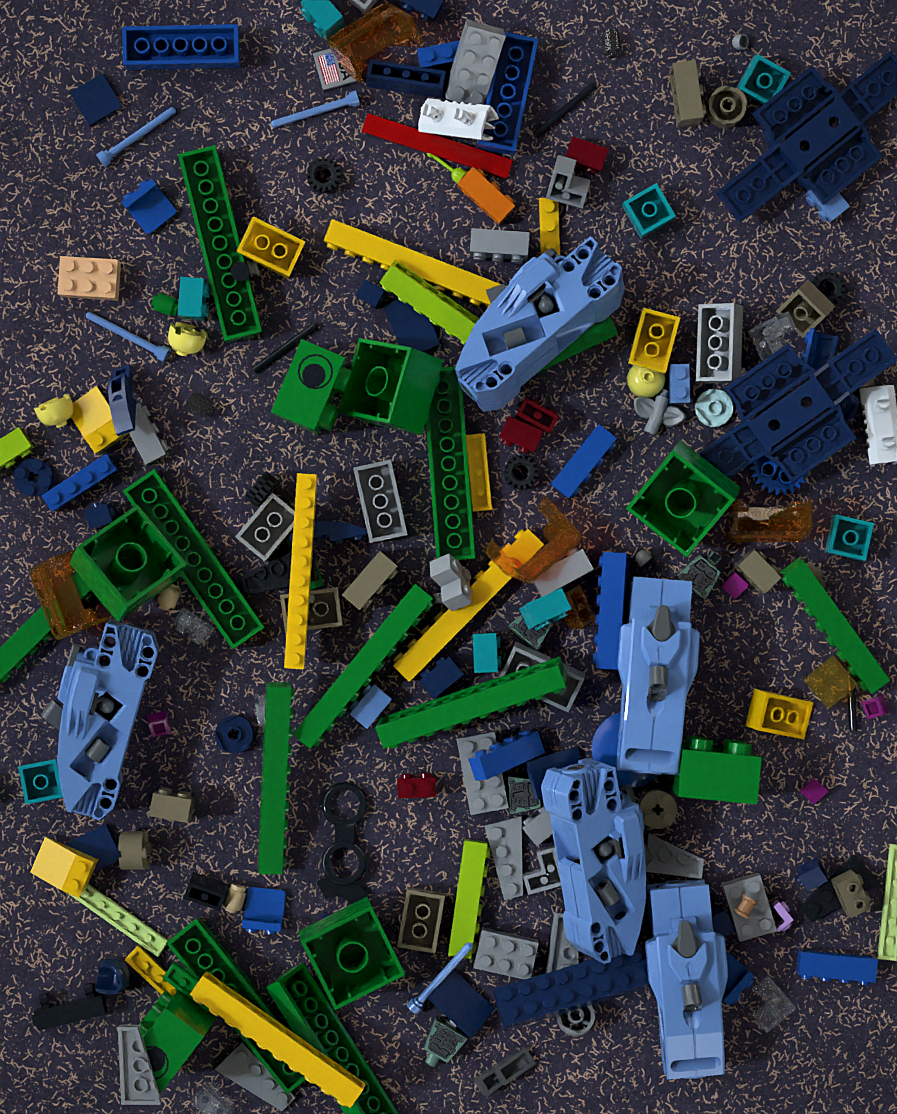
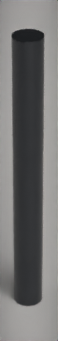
(564, 110)
(285, 347)
(852, 707)

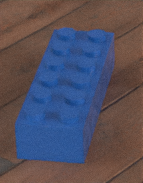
(181, 47)
(509, 92)
(613, 607)

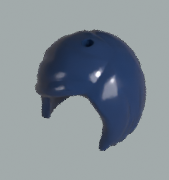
(112, 977)

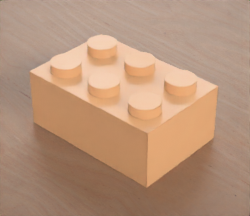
(89, 278)

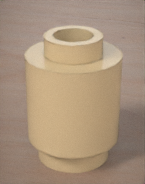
(168, 597)
(234, 898)

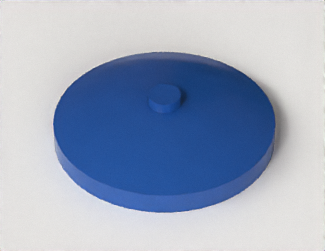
(605, 751)

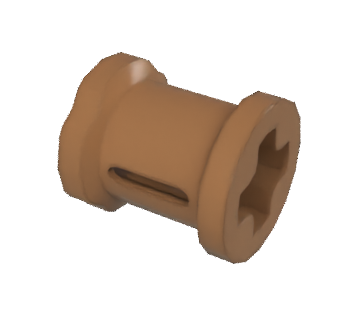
(745, 906)

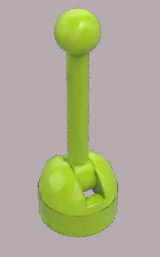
(457, 174)

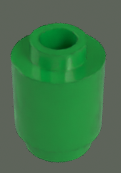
(165, 304)

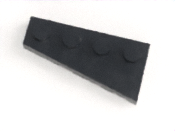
(272, 576)
(825, 898)

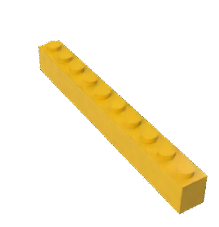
(383, 252)
(300, 571)
(451, 622)
(277, 1039)

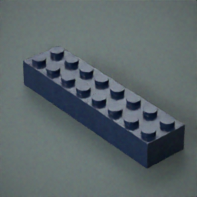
(570, 989)

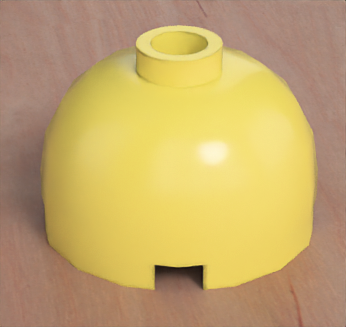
(185, 338)
(645, 381)
(55, 411)

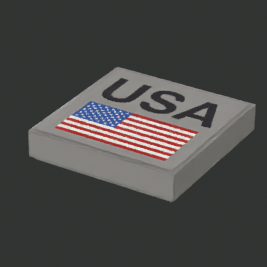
(330, 71)

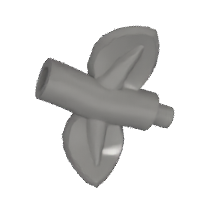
(658, 412)

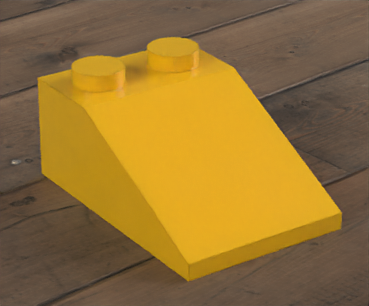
(270, 247)
(654, 340)
(95, 421)
(779, 714)
(64, 867)

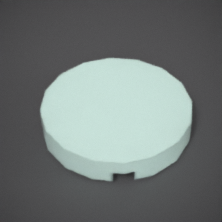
(713, 413)

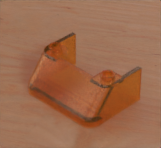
(370, 35)
(770, 523)
(561, 537)
(60, 597)

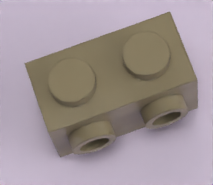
(851, 893)

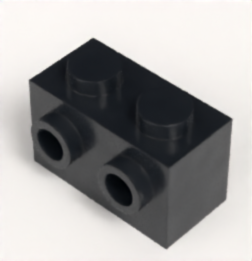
(206, 891)

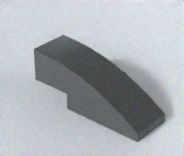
(504, 1071)

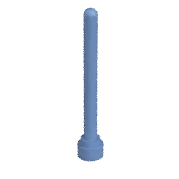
(351, 100)
(106, 156)
(160, 352)
(416, 1004)

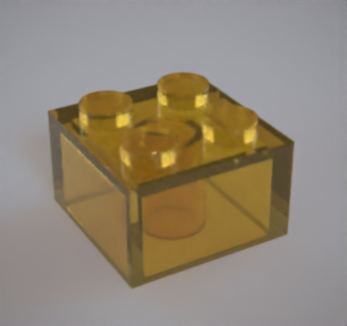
(830, 682)

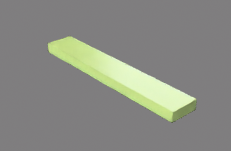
(123, 920)
(888, 932)

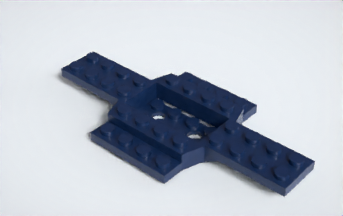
(786, 160)
(825, 387)

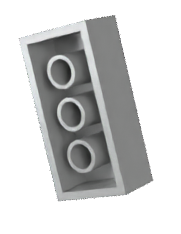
(474, 63)
(719, 343)
(380, 501)
(524, 657)
(481, 794)

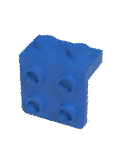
(149, 206)
(819, 348)
(264, 910)
(738, 979)

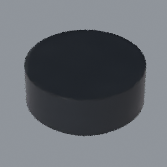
(240, 271)

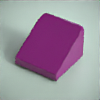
(734, 585)
(875, 707)
(158, 724)
(813, 790)

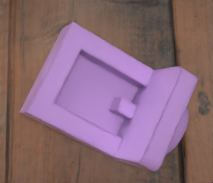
(782, 909)

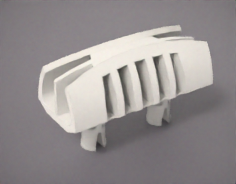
(456, 119)
(881, 423)

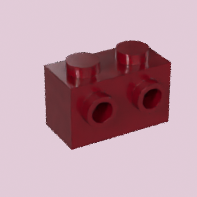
(587, 155)
(537, 415)
(520, 435)
(416, 786)

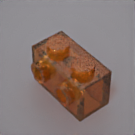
(581, 612)

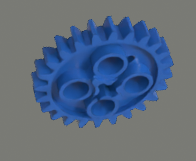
(767, 480)

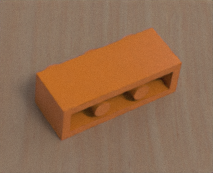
(486, 195)

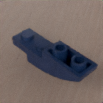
(121, 400)
(336, 531)

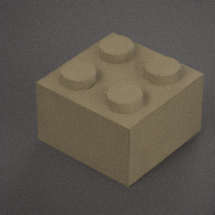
(806, 307)
(758, 571)
(172, 805)

